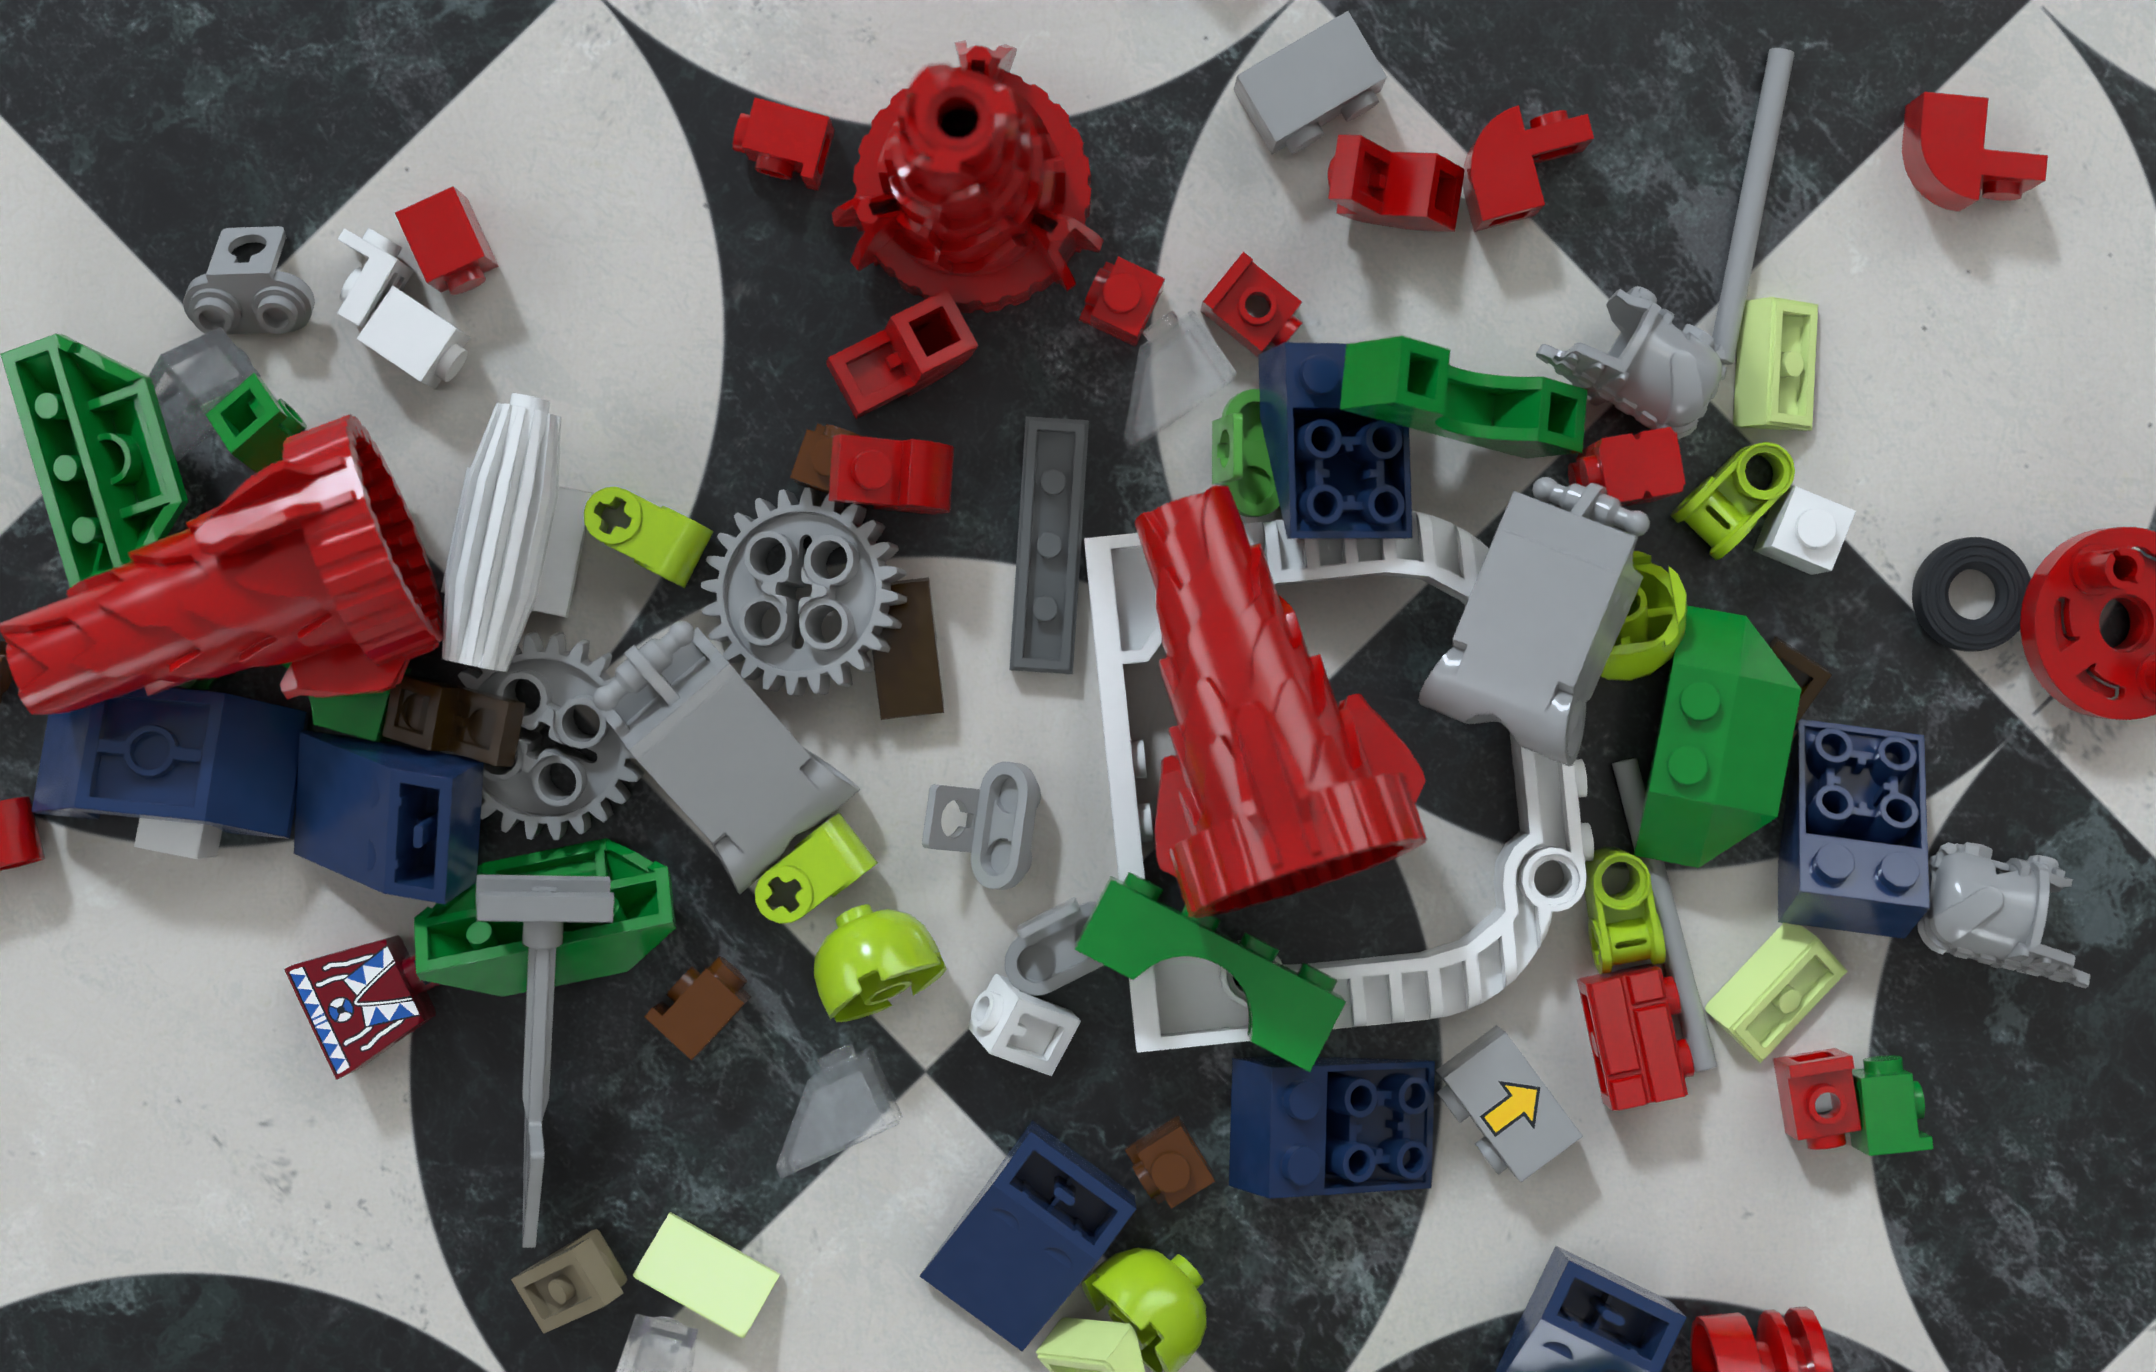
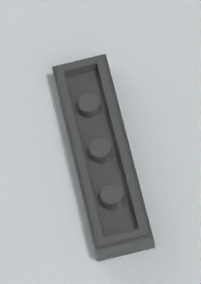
(1049, 545)

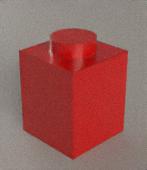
(447, 241)

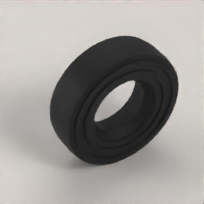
(1932, 586)

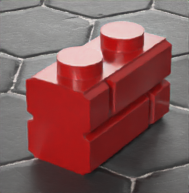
(1632, 467)
(1635, 1036)

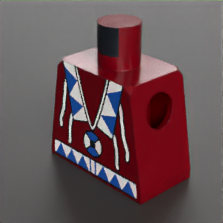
(361, 1001)

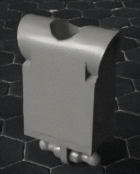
(1542, 617)
(719, 751)

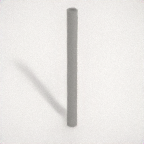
(1752, 200)
(1677, 959)

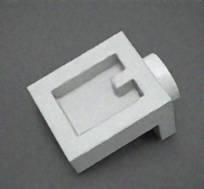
(368, 286)
(1021, 1026)

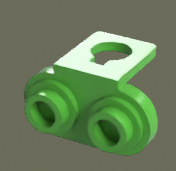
(1242, 456)

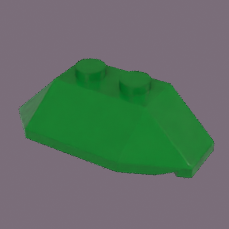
(95, 452)
(1717, 742)
(490, 954)

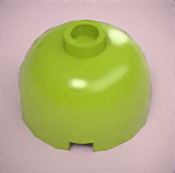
(1652, 624)
(874, 960)
(1156, 1299)

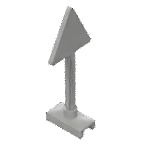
(543, 907)

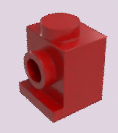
(785, 141)
(1122, 300)
(1227, 307)
(1801, 1081)

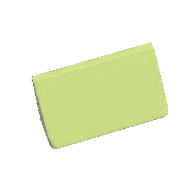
(1776, 365)
(1775, 989)
(706, 1275)
(1091, 1347)

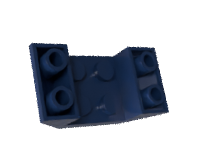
(175, 760)

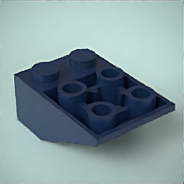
(1330, 466)
(389, 815)
(1855, 831)
(1331, 1128)
(1030, 1236)
(1591, 1323)

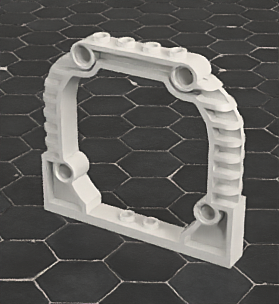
(1196, 1000)

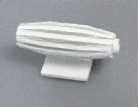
(512, 537)

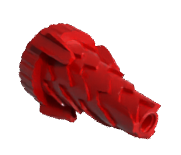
(979, 211)
(293, 568)
(1267, 770)

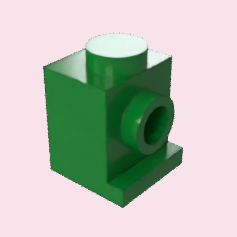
(255, 423)
(1888, 1108)

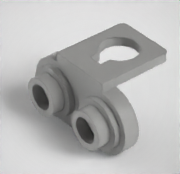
(248, 294)
(996, 824)
(1045, 950)

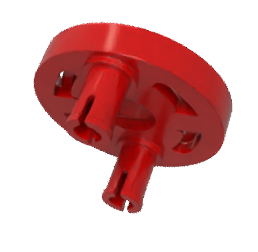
(2088, 575)

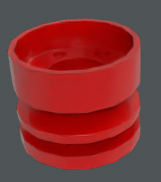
(1780, 1345)

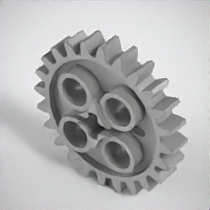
(858, 594)
(527, 788)

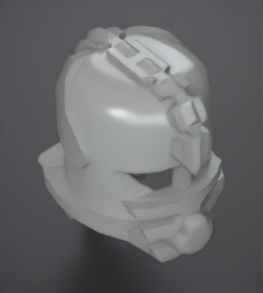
(1651, 368)
(1994, 915)

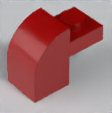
(1948, 156)
(1501, 169)
(1394, 187)
(905, 356)
(892, 474)

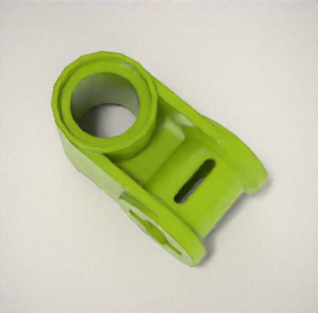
(1727, 505)
(656, 535)
(822, 865)
(1626, 923)

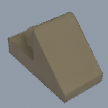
(571, 1282)

